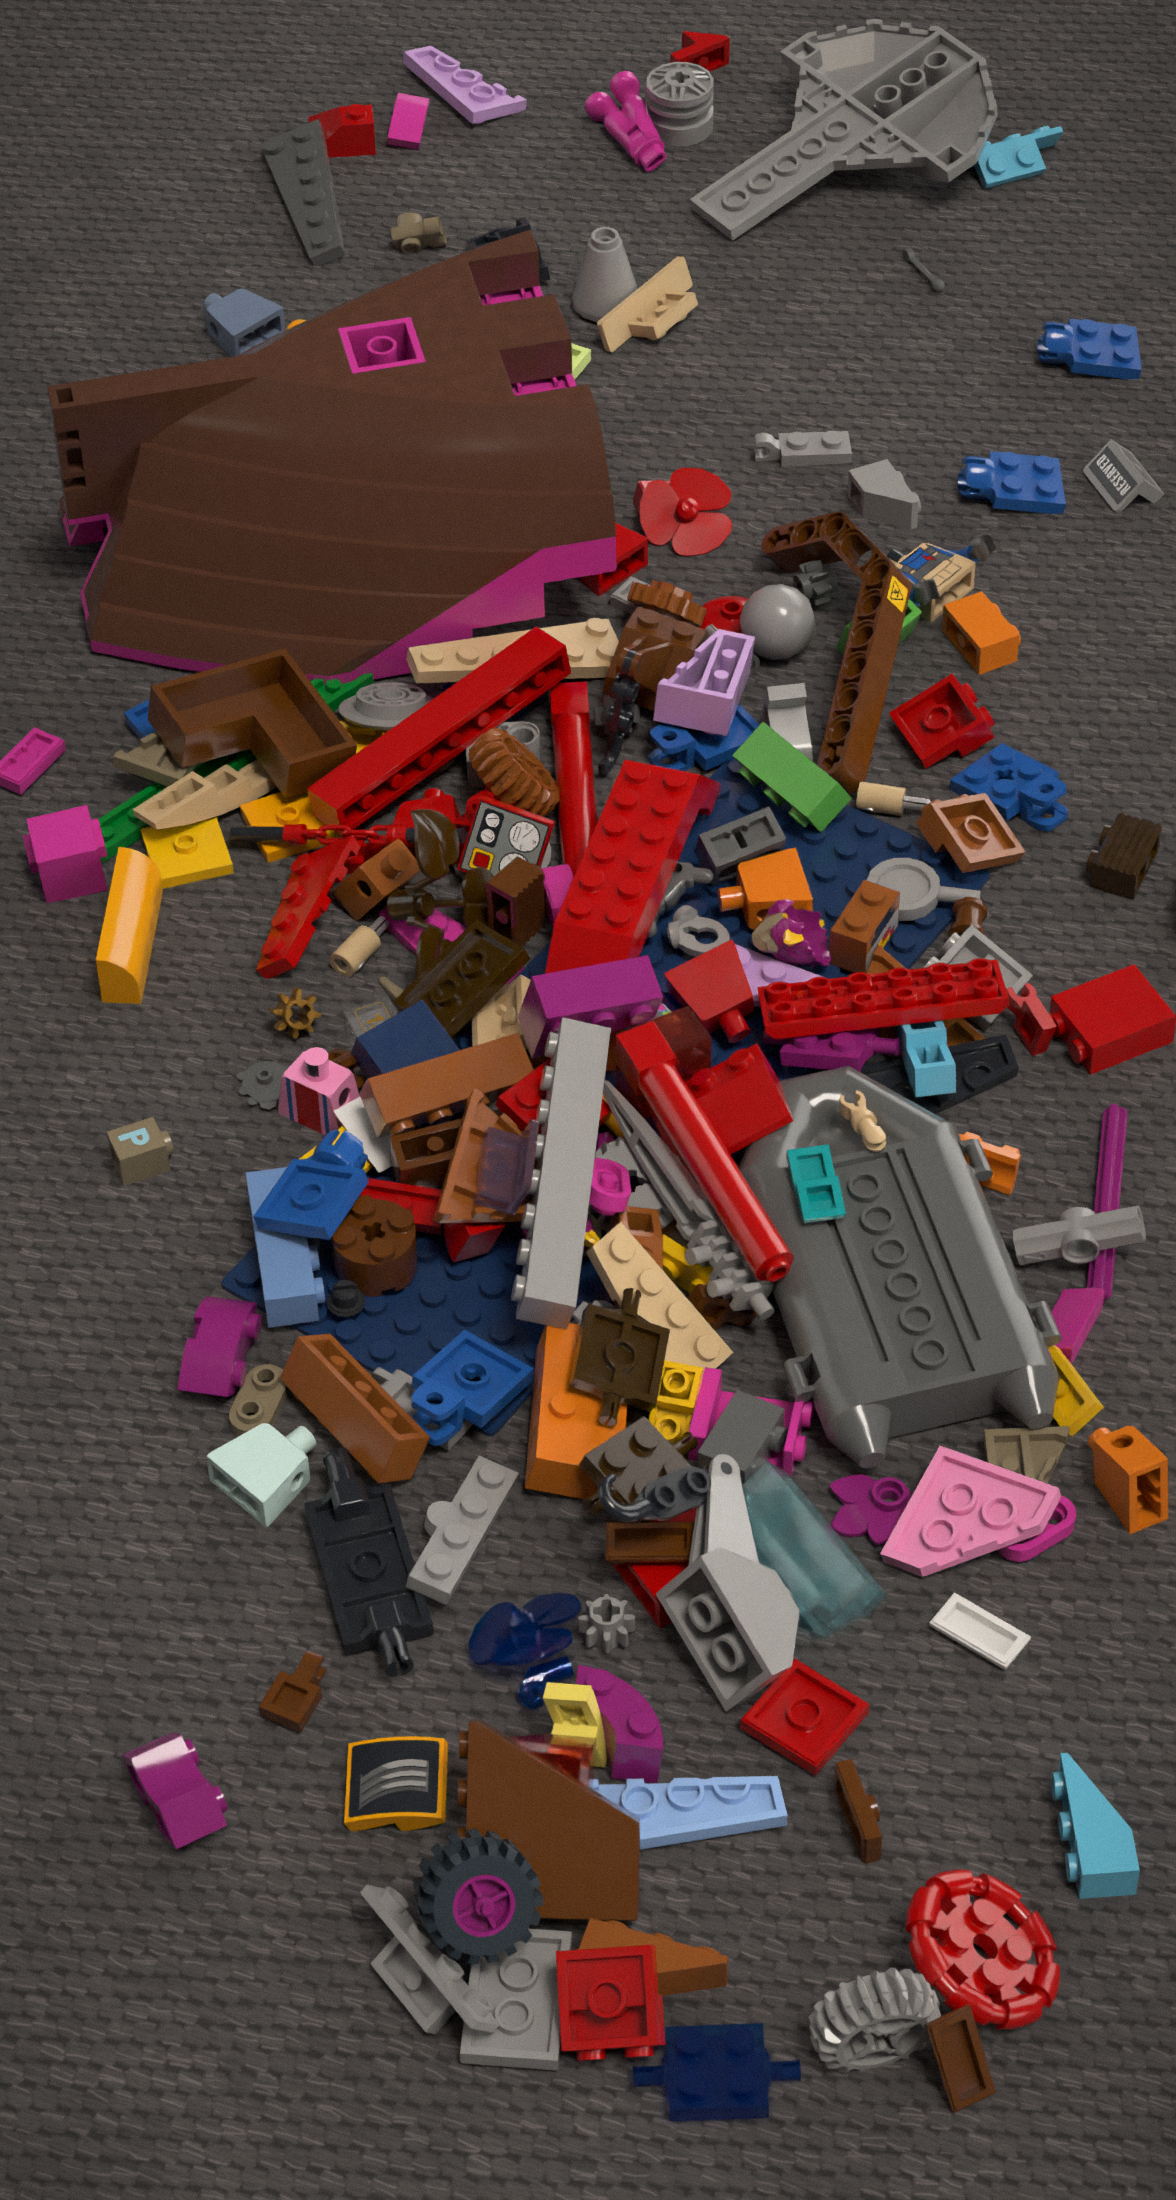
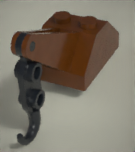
(644, 656)

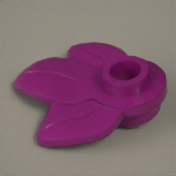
(864, 1506)

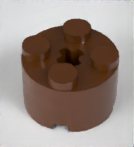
(376, 1246)

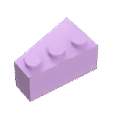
(708, 686)

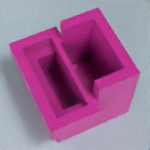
(66, 853)

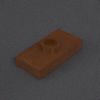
(859, 1811)

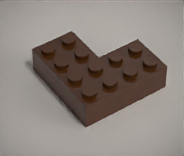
(257, 707)

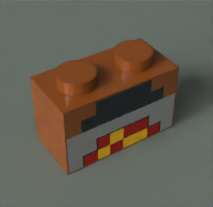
(864, 926)

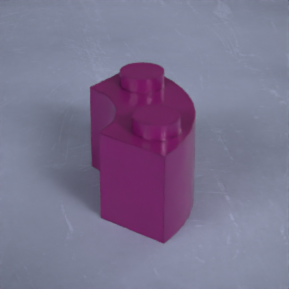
(216, 1354)
(629, 1726)
(176, 1789)

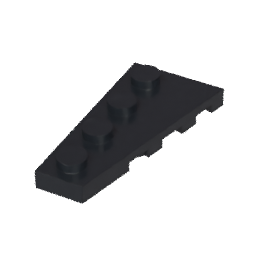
(978, 1068)

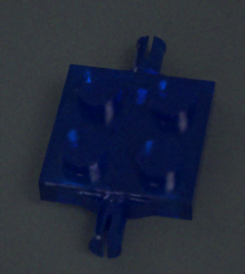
(716, 2072)

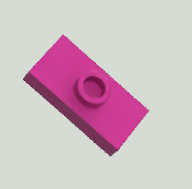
(29, 759)

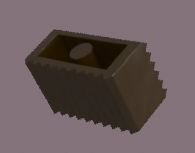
(1124, 855)

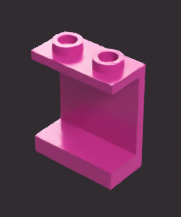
(713, 1401)

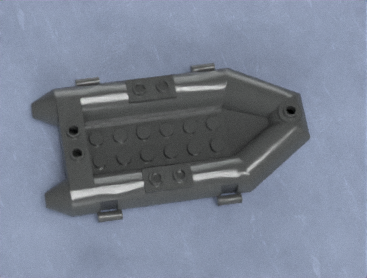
(912, 1297)

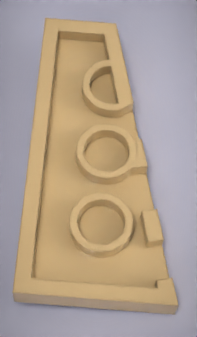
(626, 1264)

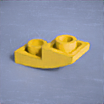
(676, 1399)

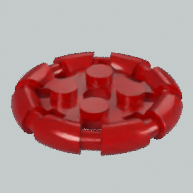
(959, 1971)

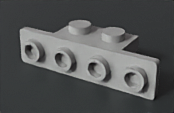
(419, 1973)

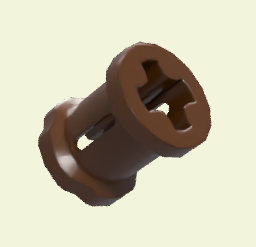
(968, 912)

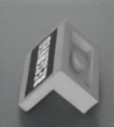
(1120, 477)

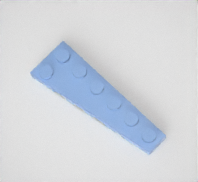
(699, 1807)

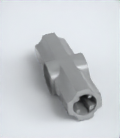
(1079, 1235)

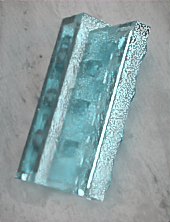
(807, 1553)

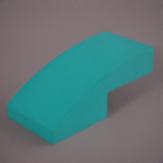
(815, 1184)

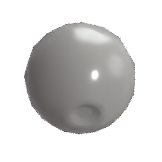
(778, 620)

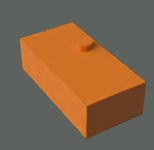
(563, 1420)

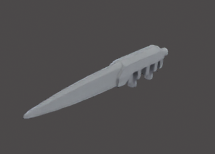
(696, 1218)

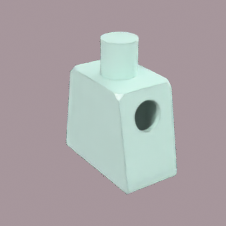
(263, 1469)

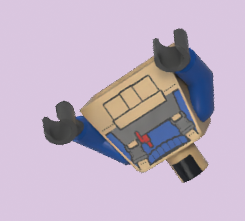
(941, 574)

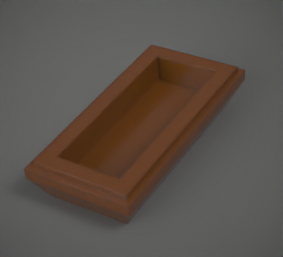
(649, 1542)
(960, 2058)

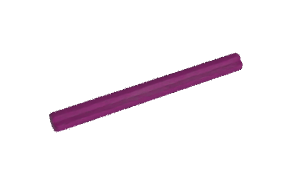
(1108, 1190)

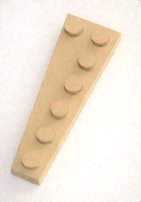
(588, 647)

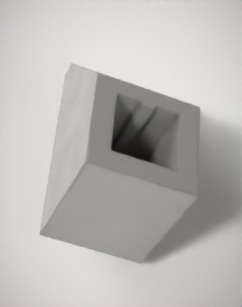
(883, 495)

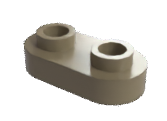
(259, 1398)

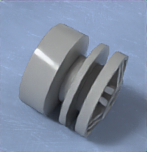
(681, 102)

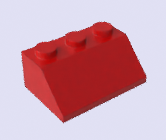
(738, 1099)

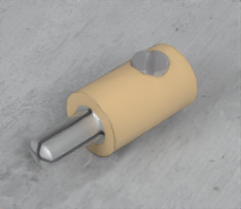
(886, 799)
(358, 948)

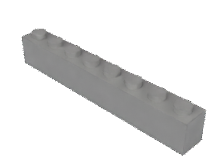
(562, 1174)

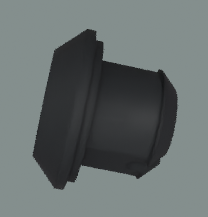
(345, 1299)

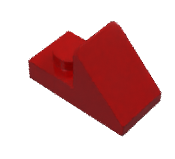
(703, 49)

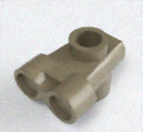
(413, 233)

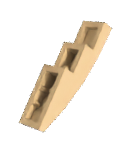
(202, 798)

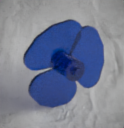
(518, 1635)

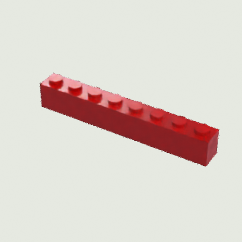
(439, 730)

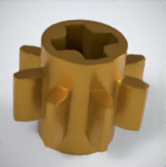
(305, 1012)

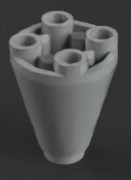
(603, 276)

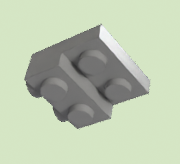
(976, 945)

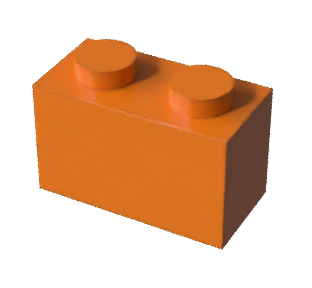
(980, 632)

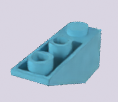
(1100, 1840)

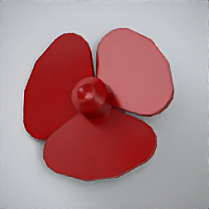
(677, 512)

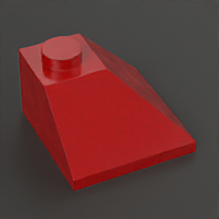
(348, 130)

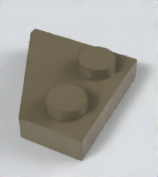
(151, 761)
(1026, 1449)

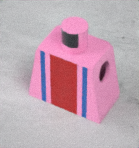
(315, 1089)

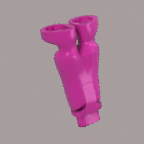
(632, 124)

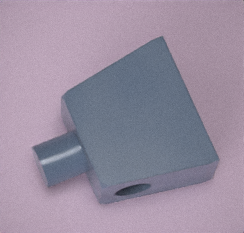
(242, 320)

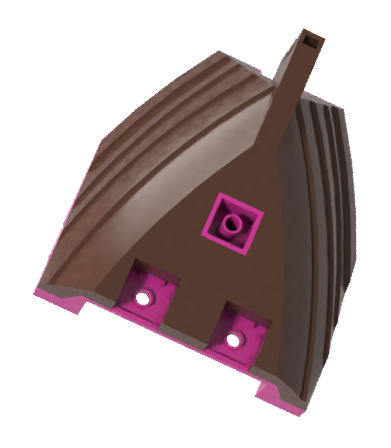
(343, 480)

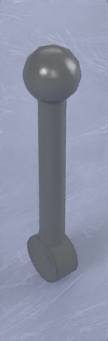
(936, 284)

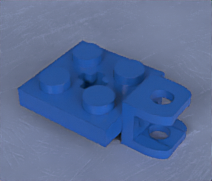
(707, 750)
(1014, 786)
(448, 1398)

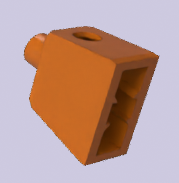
(764, 882)
(1130, 1476)

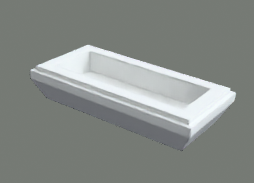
(979, 1631)

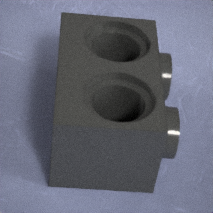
(738, 842)

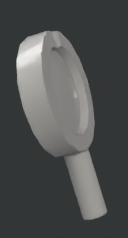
(917, 886)

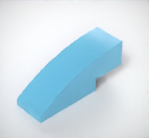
(927, 1058)

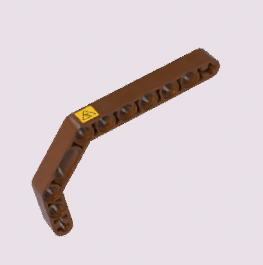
(871, 638)

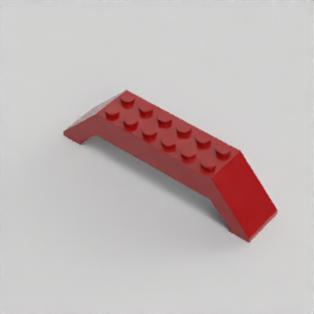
(628, 865)

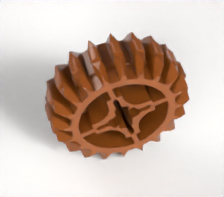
(513, 772)

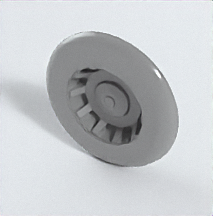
(383, 705)

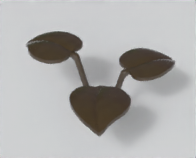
(435, 849)

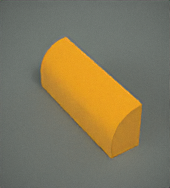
(129, 927)

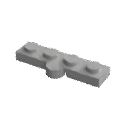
(460, 1529)

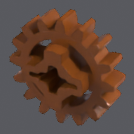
(667, 601)

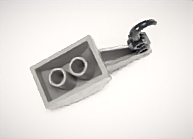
(724, 1603)

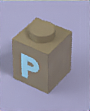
(139, 1150)

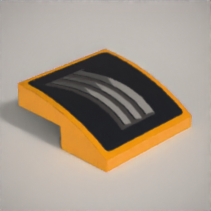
(396, 1783)

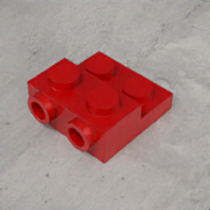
(943, 721)
(610, 2001)

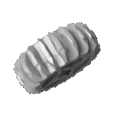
(873, 2020)

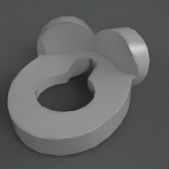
(687, 920)

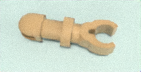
(863, 1122)

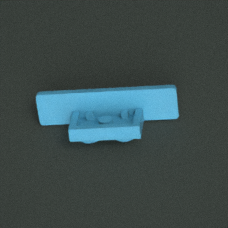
(1015, 157)

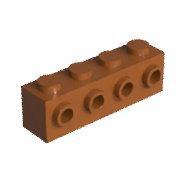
(442, 1085)
(354, 1408)

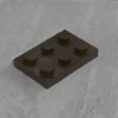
(465, 976)

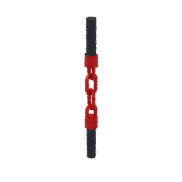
(300, 834)

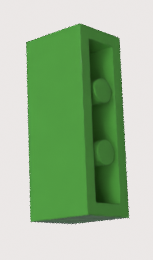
(790, 778)

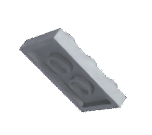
(522, 2002)

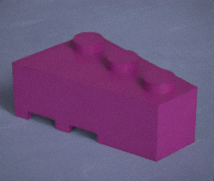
(599, 994)

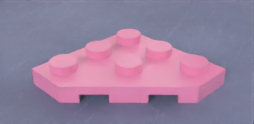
(966, 1512)

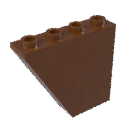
(567, 1831)

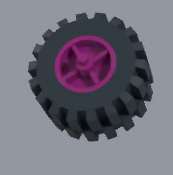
(477, 1896)

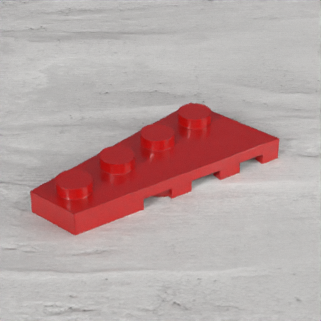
(302, 904)

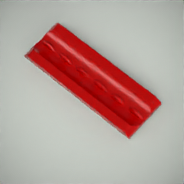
(883, 999)

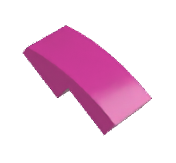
(408, 121)

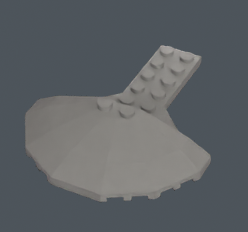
(863, 103)

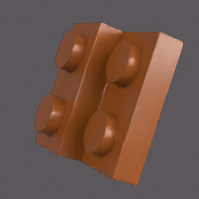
(970, 832)

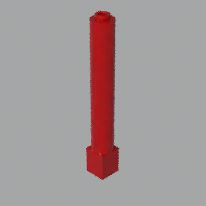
(573, 769)
(652, 1071)

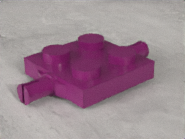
(834, 1049)

